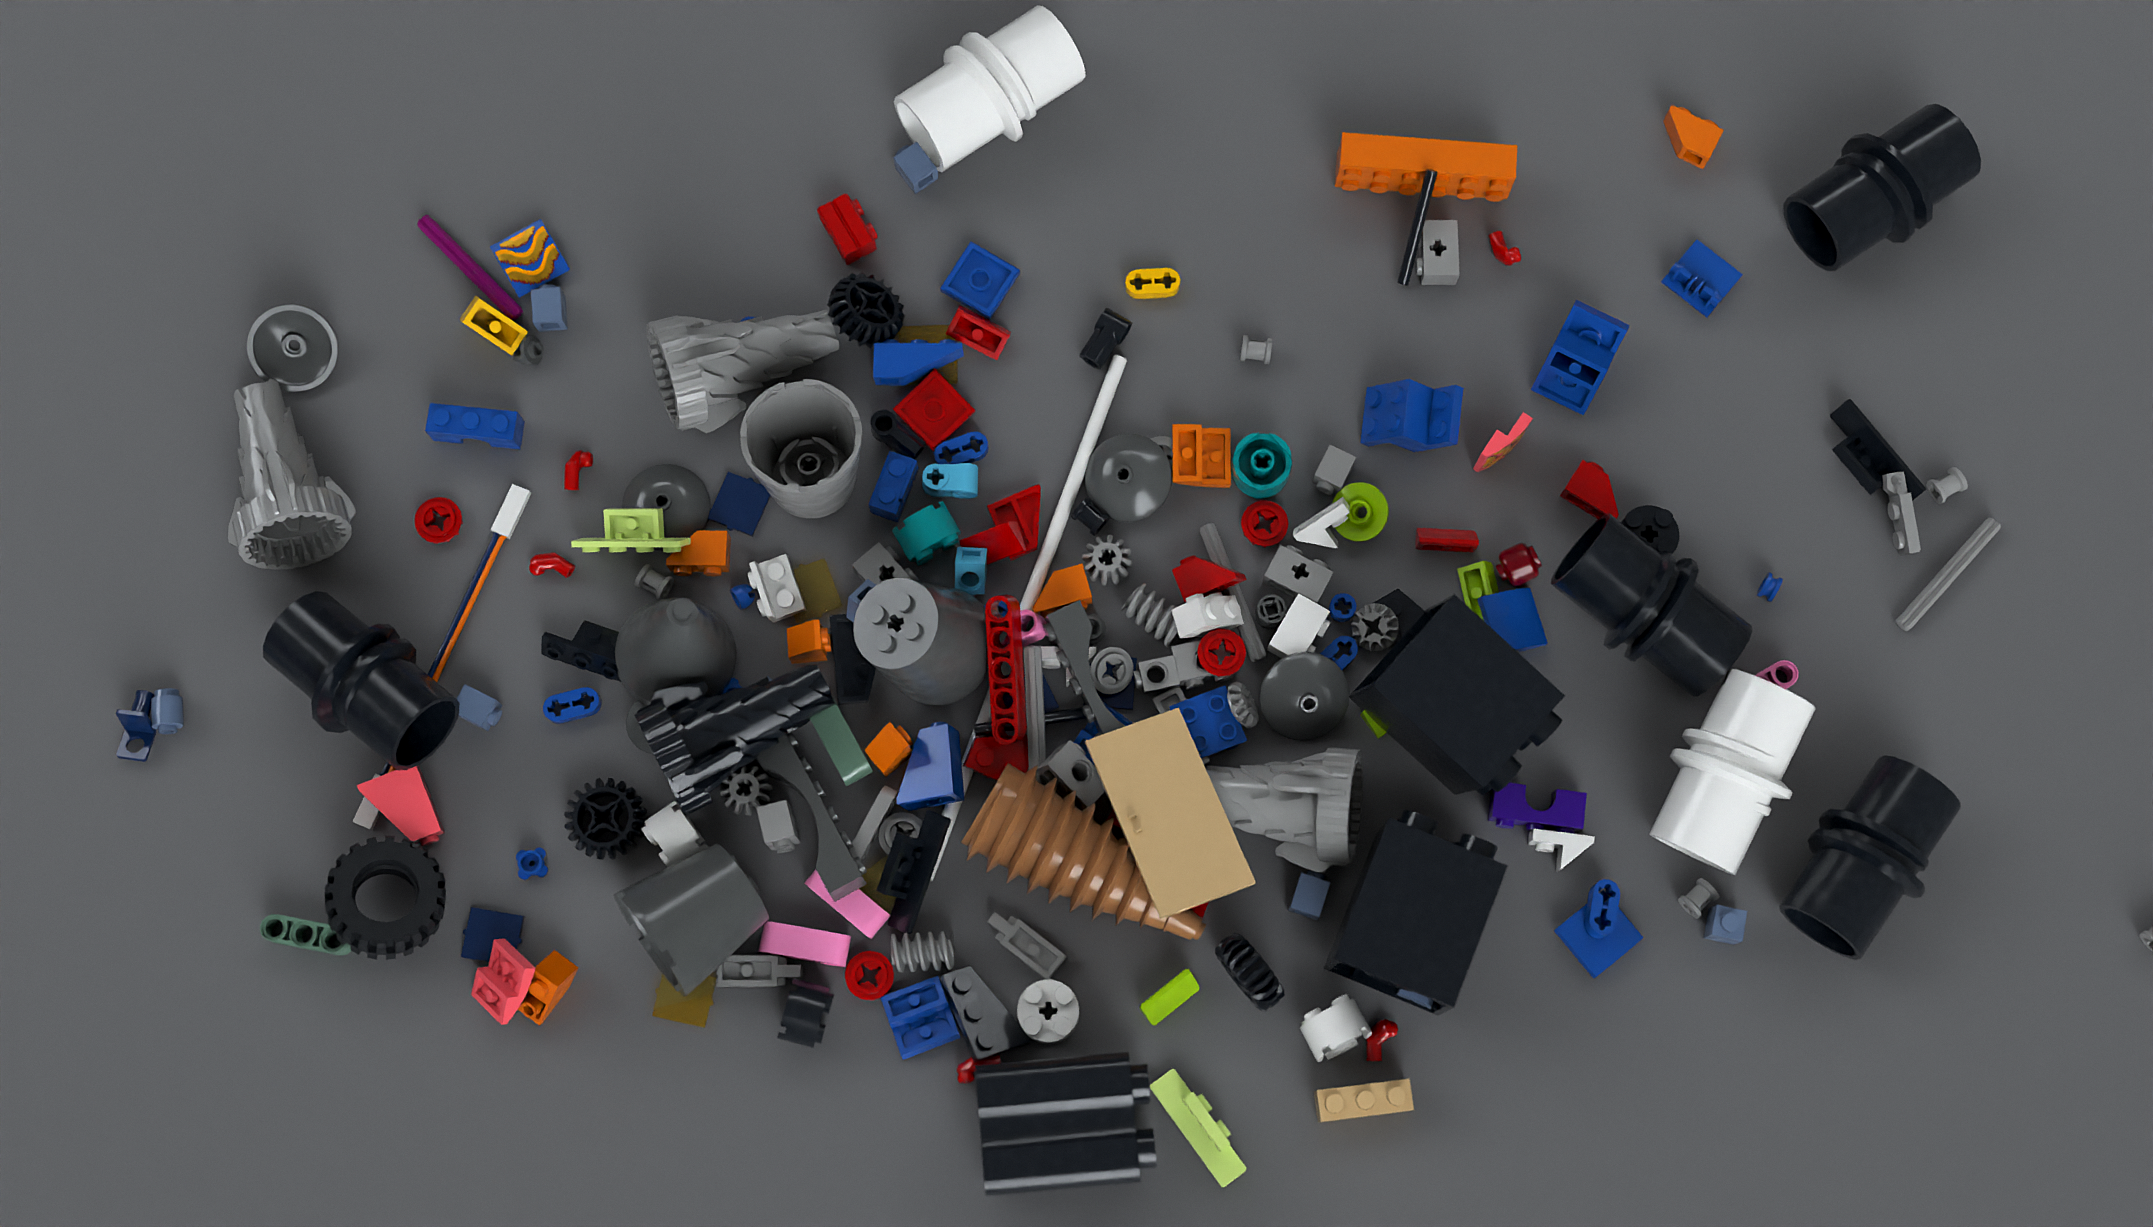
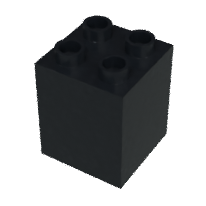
(1460, 699)
(1417, 912)

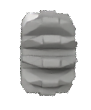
(1119, 560)
(734, 790)

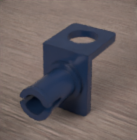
(137, 726)

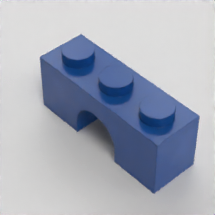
(457, 423)

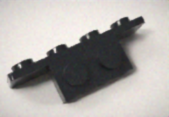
(1868, 453)
(589, 650)
(911, 869)

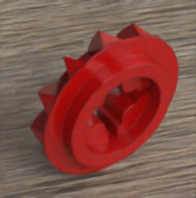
(1267, 510)
(425, 517)
(1233, 645)
(872, 961)

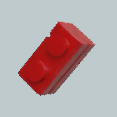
(847, 228)

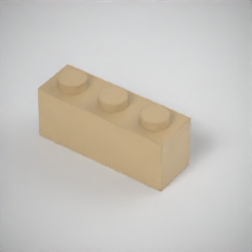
(1363, 1100)

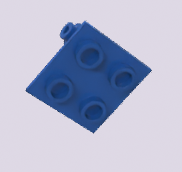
(1701, 278)
(1211, 722)

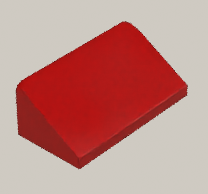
(978, 332)
(999, 540)
(1446, 540)

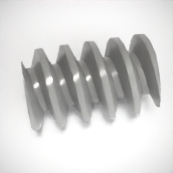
(1153, 613)
(922, 951)

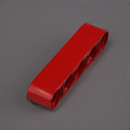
(1014, 657)

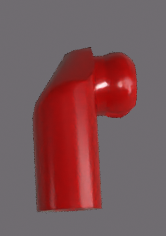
(1501, 251)
(573, 466)
(551, 560)

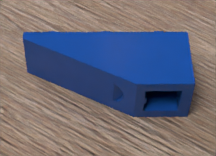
(906, 362)

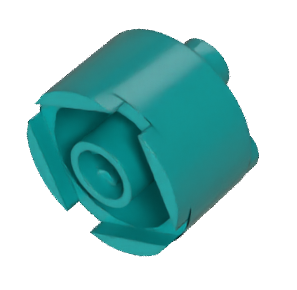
(1262, 449)
(927, 532)

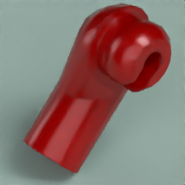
(1380, 1033)
(967, 1068)

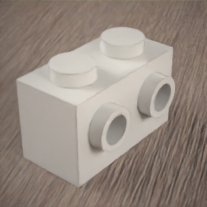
(1206, 614)
(1299, 628)

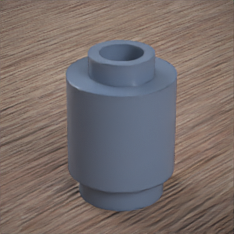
(167, 711)

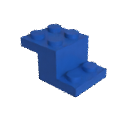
(1580, 357)
(1412, 415)

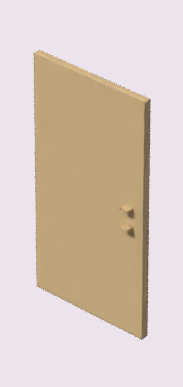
(1170, 813)

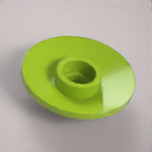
(1368, 496)

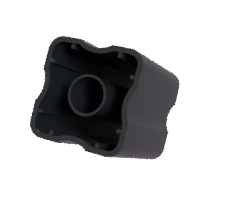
(1062, 1123)

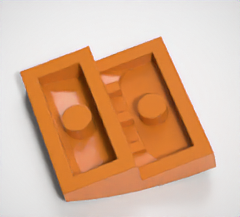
(1201, 456)

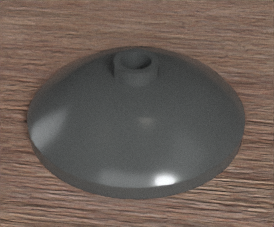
(275, 358)
(1144, 488)
(686, 495)
(1294, 681)

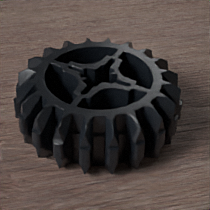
(865, 309)
(595, 828)
(1249, 971)

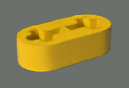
(1152, 276)

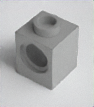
(1333, 470)
(1166, 665)

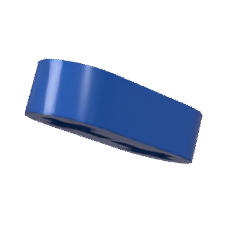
(960, 443)
(1331, 650)
(570, 698)
(1608, 909)

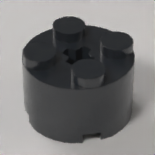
(1655, 524)
(804, 1013)

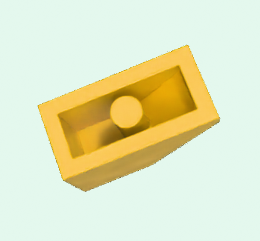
(493, 325)

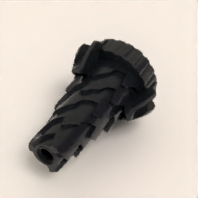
(712, 737)

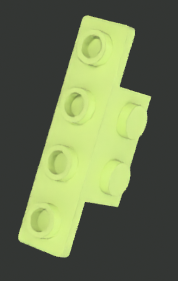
(632, 528)
(1198, 1127)

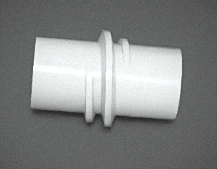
(990, 87)
(1732, 770)

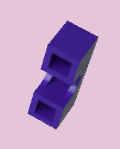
(1563, 815)

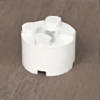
(674, 834)
(1035, 999)
(1335, 1028)

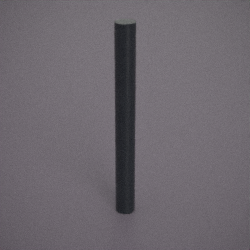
(1417, 227)
(1050, 718)

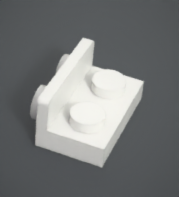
(776, 588)

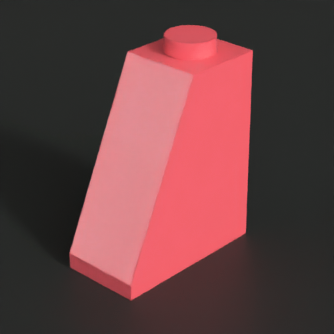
(406, 803)

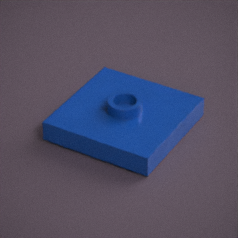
(980, 280)

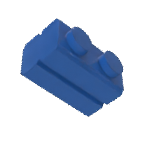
(893, 486)

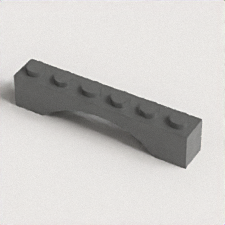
(1072, 634)
(834, 861)

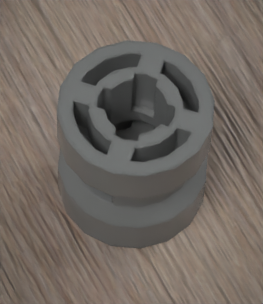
(1267, 617)

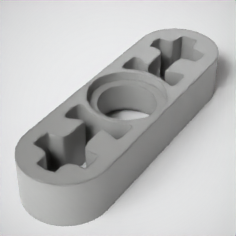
(873, 821)

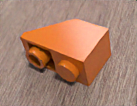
(1691, 136)
(706, 553)
(1063, 589)
(808, 642)
(889, 749)
(548, 985)

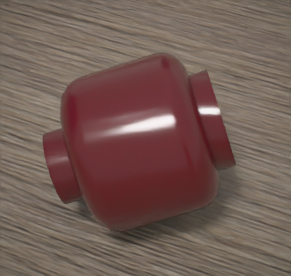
(1518, 564)

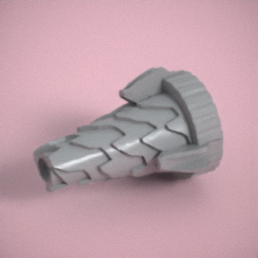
(709, 362)
(285, 508)
(1302, 802)

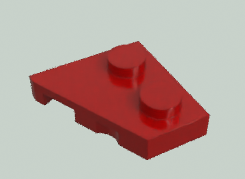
(1020, 508)
(991, 758)

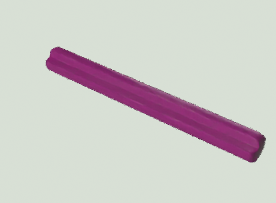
(469, 267)

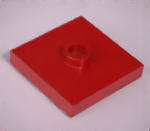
(934, 409)

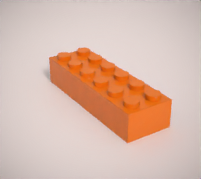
(1401, 162)

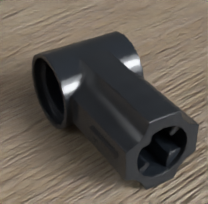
(1109, 331)
(898, 437)

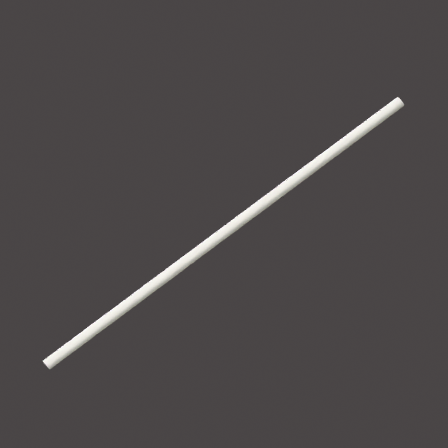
(1049, 548)

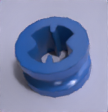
(1769, 587)
(1347, 600)

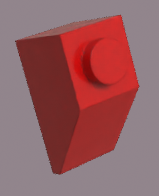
(1591, 490)
(1204, 576)

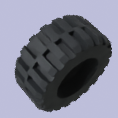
(378, 859)

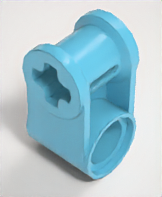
(954, 480)

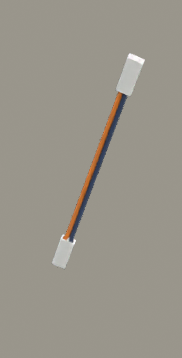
(503, 525)

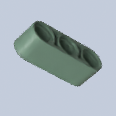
(841, 744)
(293, 930)

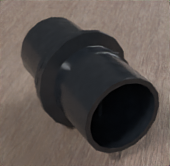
(1882, 187)
(1652, 605)
(361, 679)
(1869, 856)

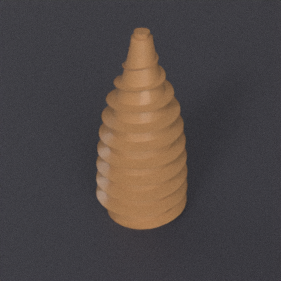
(1066, 852)

